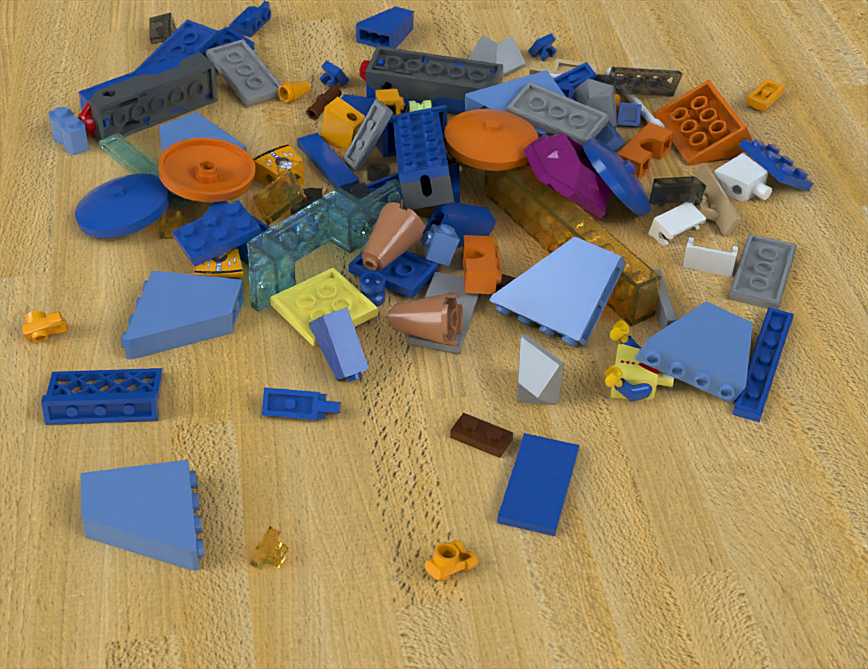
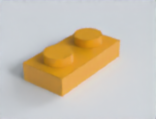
(765, 95)

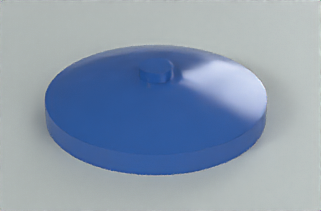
(618, 176)
(122, 206)

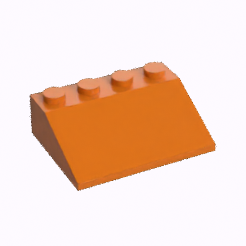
(703, 125)

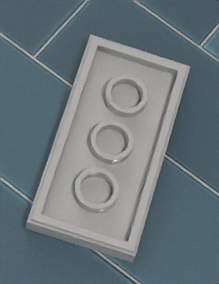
(244, 72)
(557, 113)
(762, 272)
(442, 284)

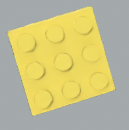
(319, 297)

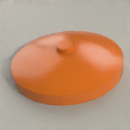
(489, 139)
(206, 169)

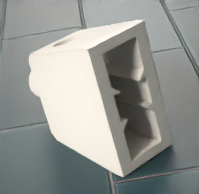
(743, 179)

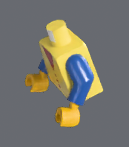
(628, 376)

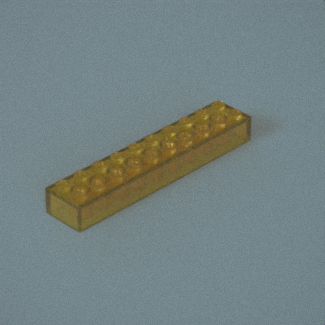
(556, 220)

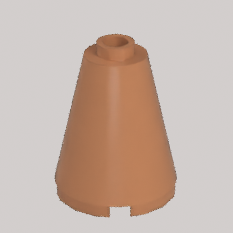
(392, 236)
(430, 318)

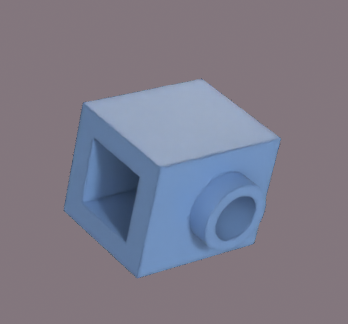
(440, 244)

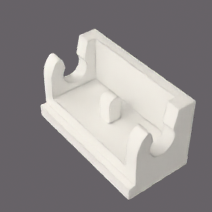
(676, 222)
(709, 259)

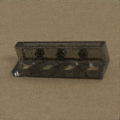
(644, 84)

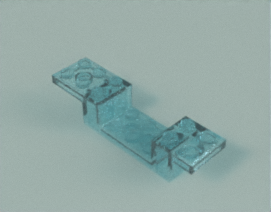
(332, 218)

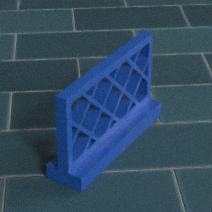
(94, 406)

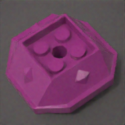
(566, 168)

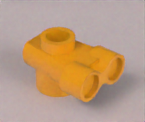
(39, 326)
(450, 559)

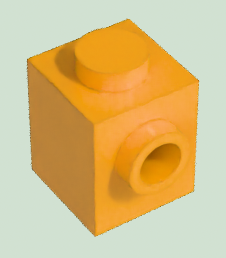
(391, 99)

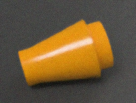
(292, 91)

